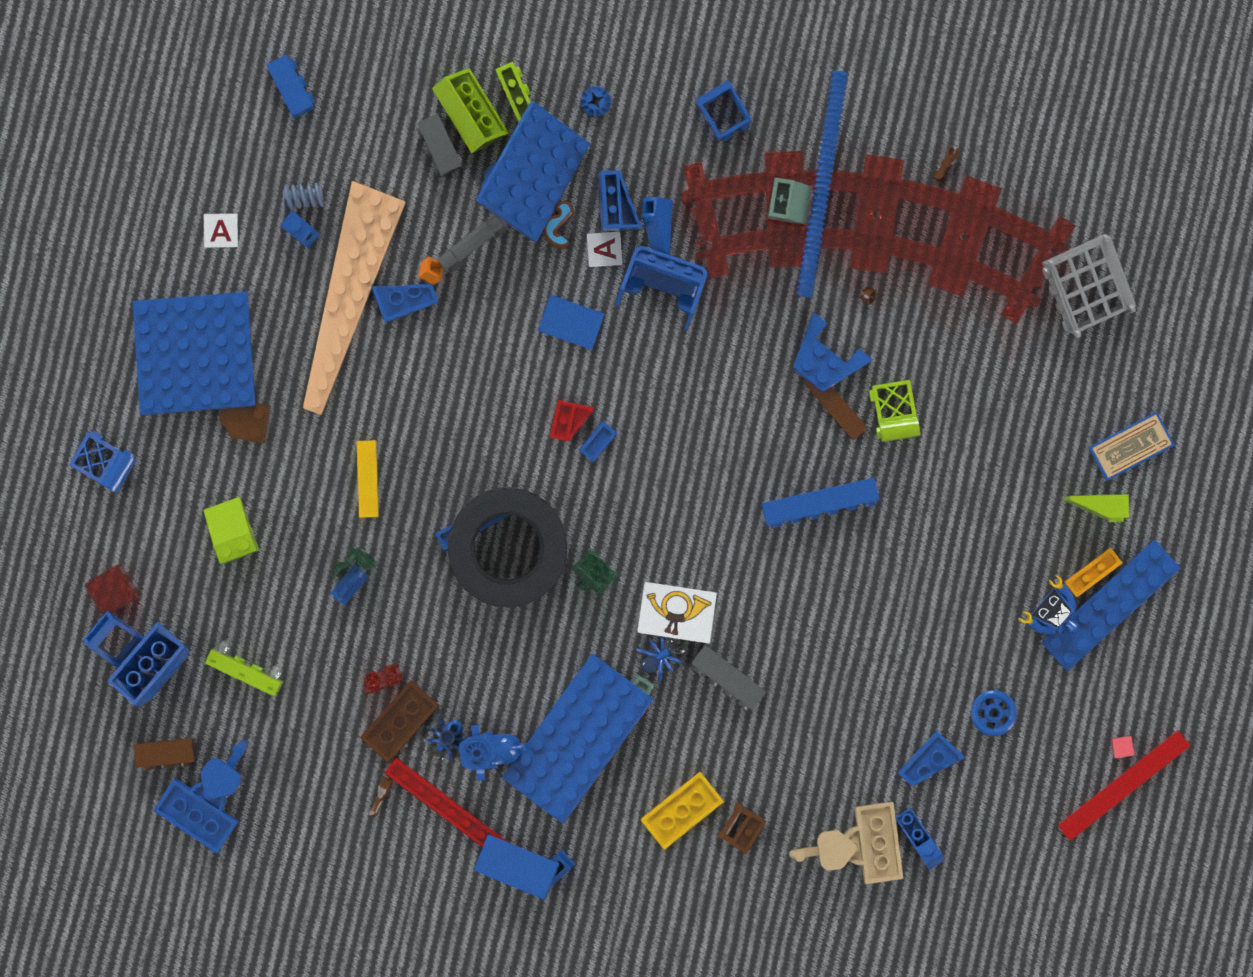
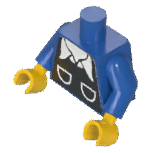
(1054, 612)

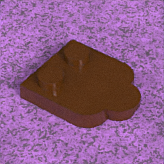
(246, 422)

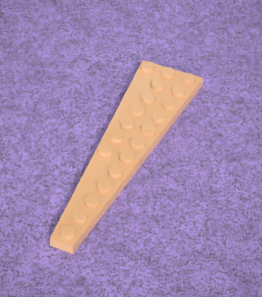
(362, 246)

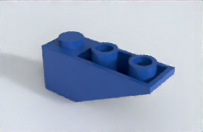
(658, 222)
(920, 838)

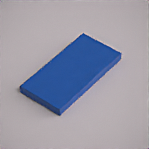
(516, 867)

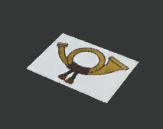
(677, 612)

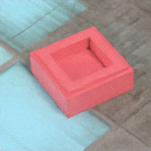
(1122, 747)

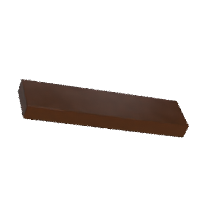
(838, 410)

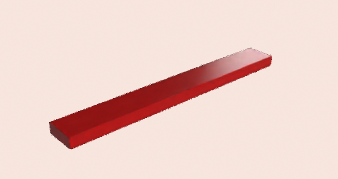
(1123, 785)
(440, 802)

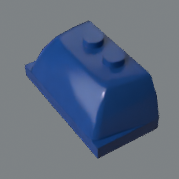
(149, 665)

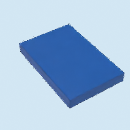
(571, 322)

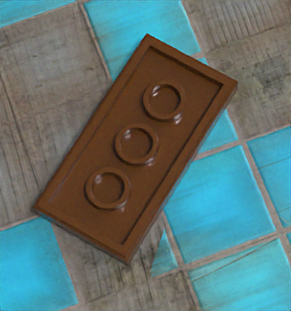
(399, 721)

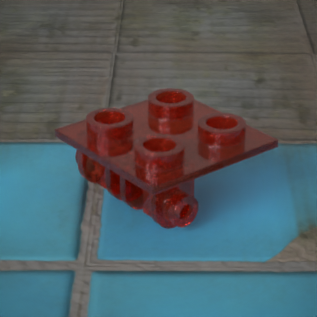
(380, 680)

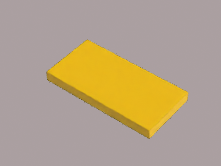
(682, 810)

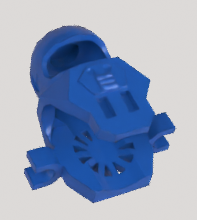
(488, 750)

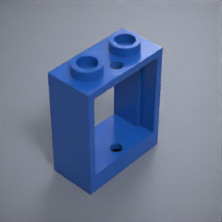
(713, 95)
(102, 629)

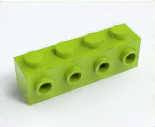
(514, 89)

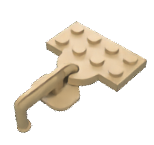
(868, 844)

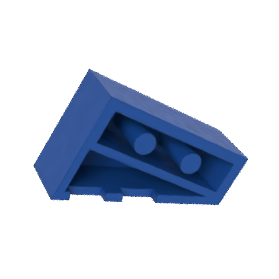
(615, 205)

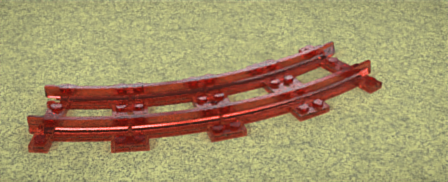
(873, 237)

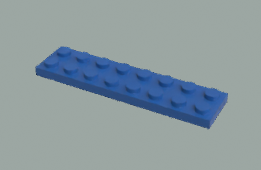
(1112, 604)

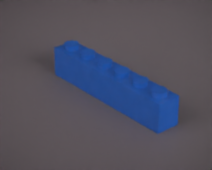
(820, 501)

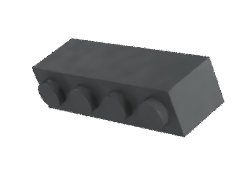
(728, 677)

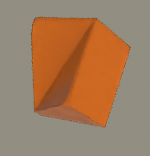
(430, 271)

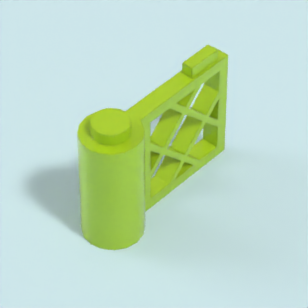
(898, 426)

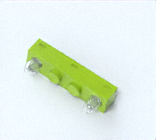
(239, 669)

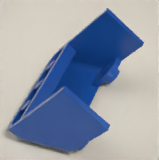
(665, 274)

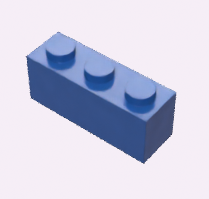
(291, 86)

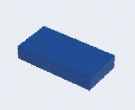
(598, 441)

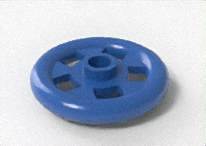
(998, 697)

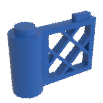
(117, 468)

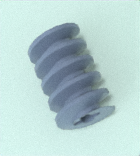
(303, 196)

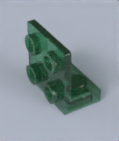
(364, 561)

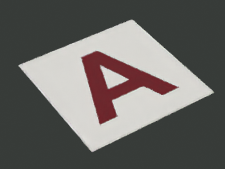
(220, 230)
(604, 249)

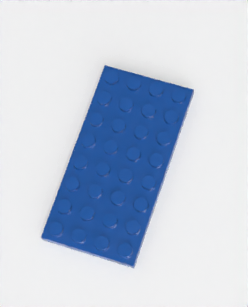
(578, 738)

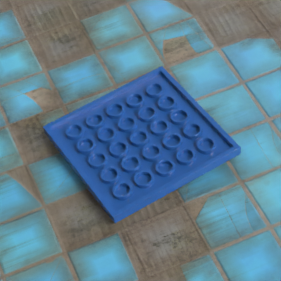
(194, 353)

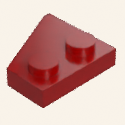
(569, 419)

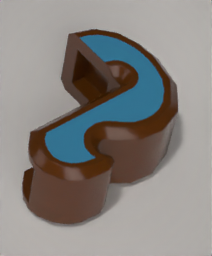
(556, 222)

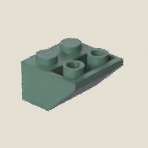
(789, 201)

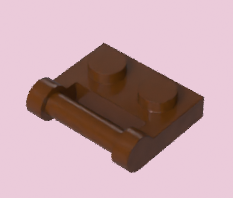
(747, 831)

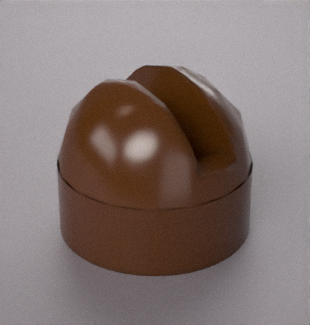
(868, 295)

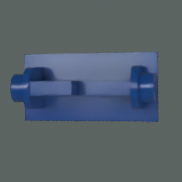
(349, 584)

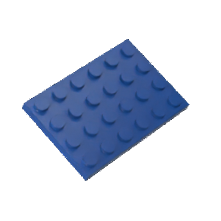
(533, 171)

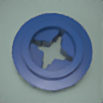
(592, 109)

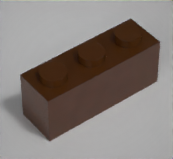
(165, 753)

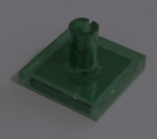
(593, 573)

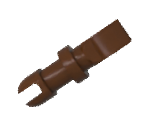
(940, 174)

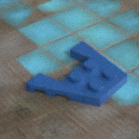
(820, 364)

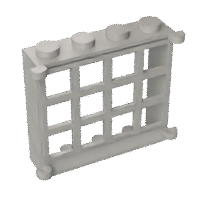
(1116, 274)

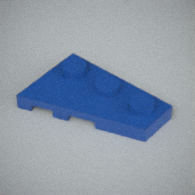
(403, 300)
(929, 759)

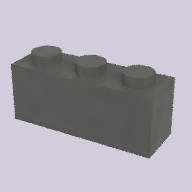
(438, 145)

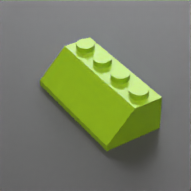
(470, 110)

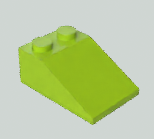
(1108, 507)
(230, 530)

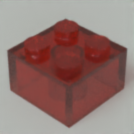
(112, 590)

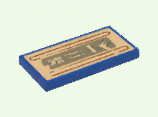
(1131, 446)

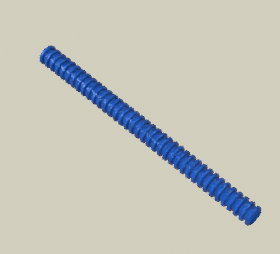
(822, 183)

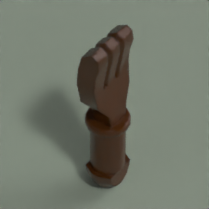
(383, 790)

